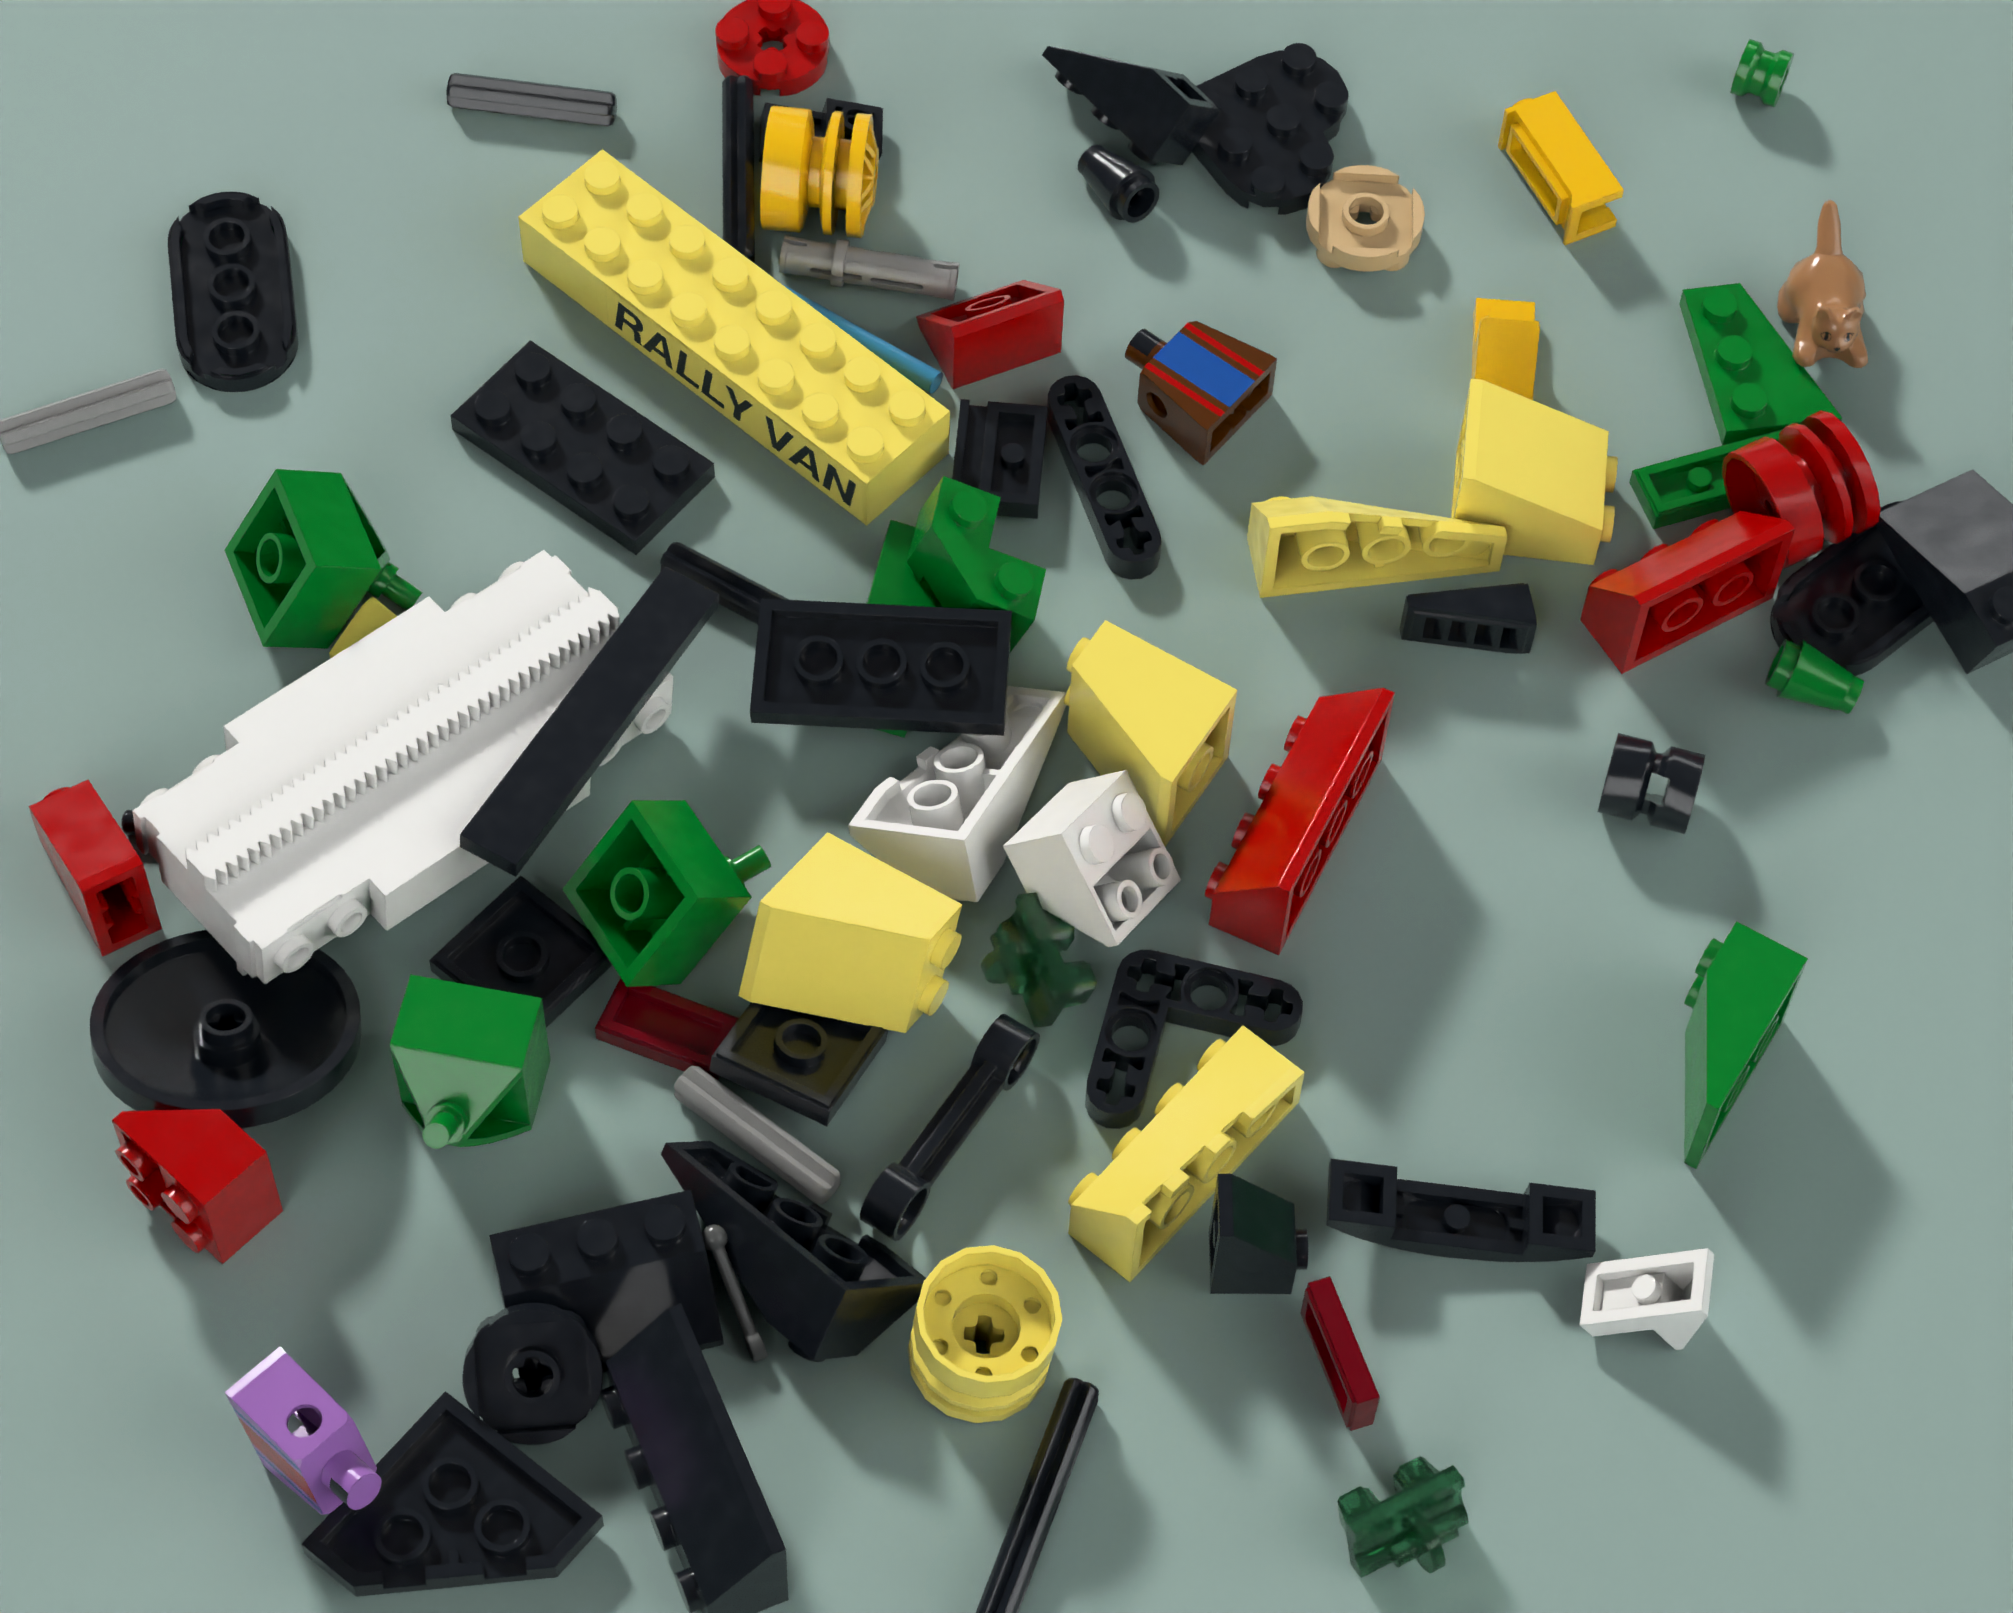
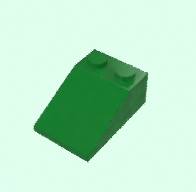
(1735, 1015)

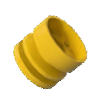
(817, 171)

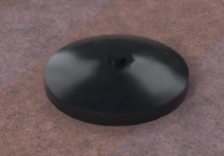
(197, 1034)

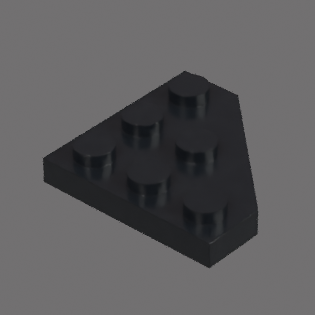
(454, 1513)

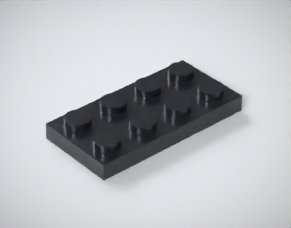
(583, 447)
(881, 667)

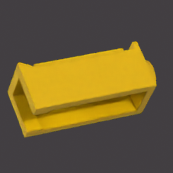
(1560, 165)

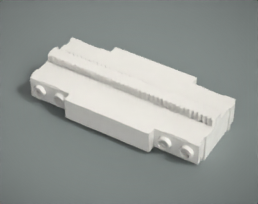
(372, 766)

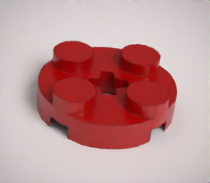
(791, 22)

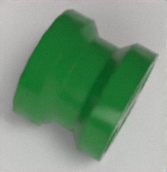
(1762, 73)

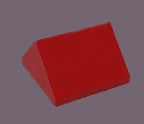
(995, 331)

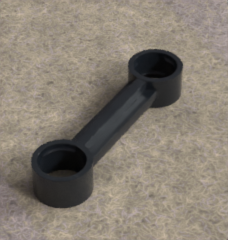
(905, 1187)

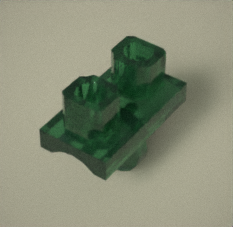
(1031, 961)
(1406, 1524)

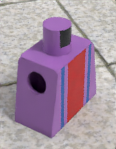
(324, 1456)

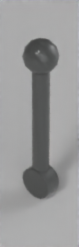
(715, 1241)

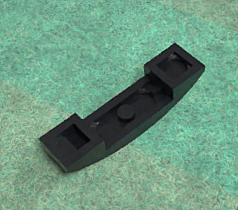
(1459, 1220)

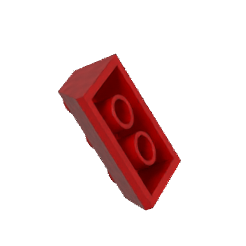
(1686, 587)

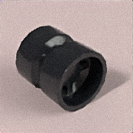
(1629, 778)

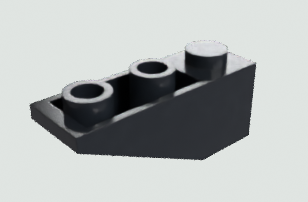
(1150, 106)

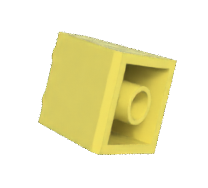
(1533, 475)
(1149, 717)
(851, 941)

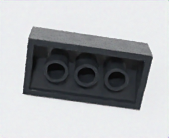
(695, 1471)

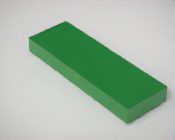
(1685, 485)

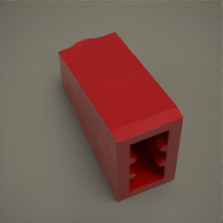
(96, 866)

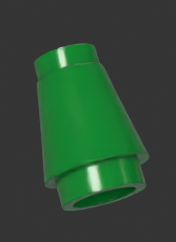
(1812, 678)

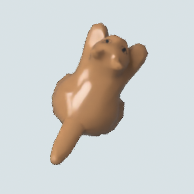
(1825, 299)

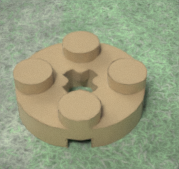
(1361, 246)

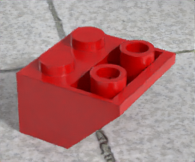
(201, 1174)

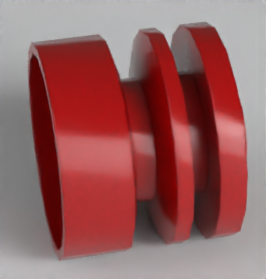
(1807, 477)

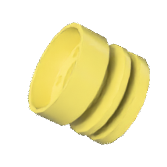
(989, 1298)

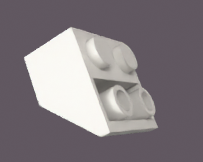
(1095, 857)

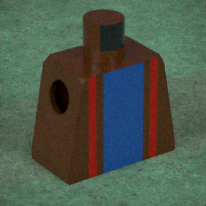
(1200, 385)

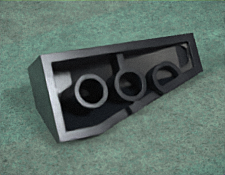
(798, 1270)

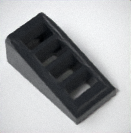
(1473, 618)

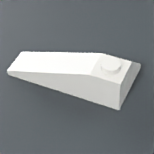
(962, 801)

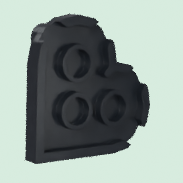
(1273, 128)

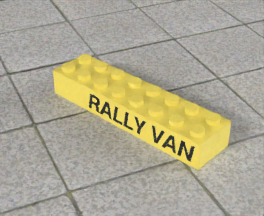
(735, 336)

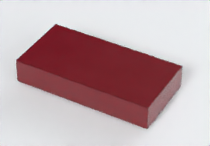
(663, 1026)
(1339, 1354)

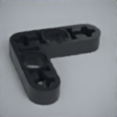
(1154, 1008)

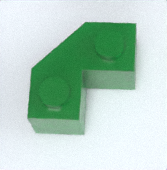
(959, 566)

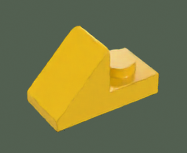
(1505, 344)

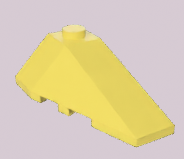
(1344, 544)

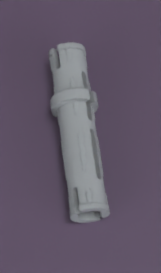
(861, 266)

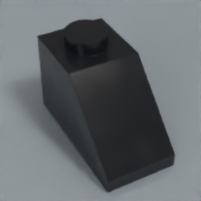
(1253, 1240)

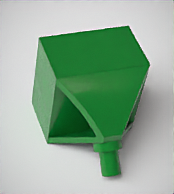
(310, 560)
(660, 891)
(469, 1061)

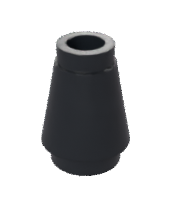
(1121, 185)

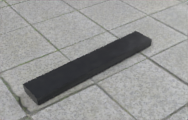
(589, 721)

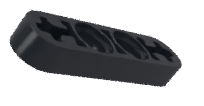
(1110, 474)

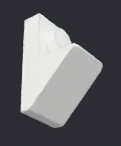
(1649, 1293)

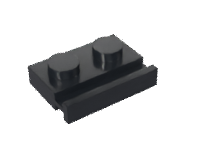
(1002, 453)

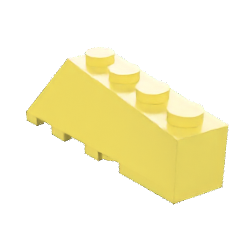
(1174, 1162)

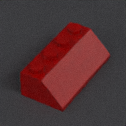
(1300, 817)

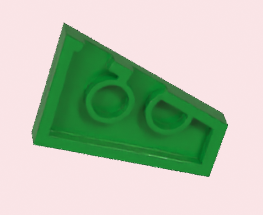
(1746, 365)

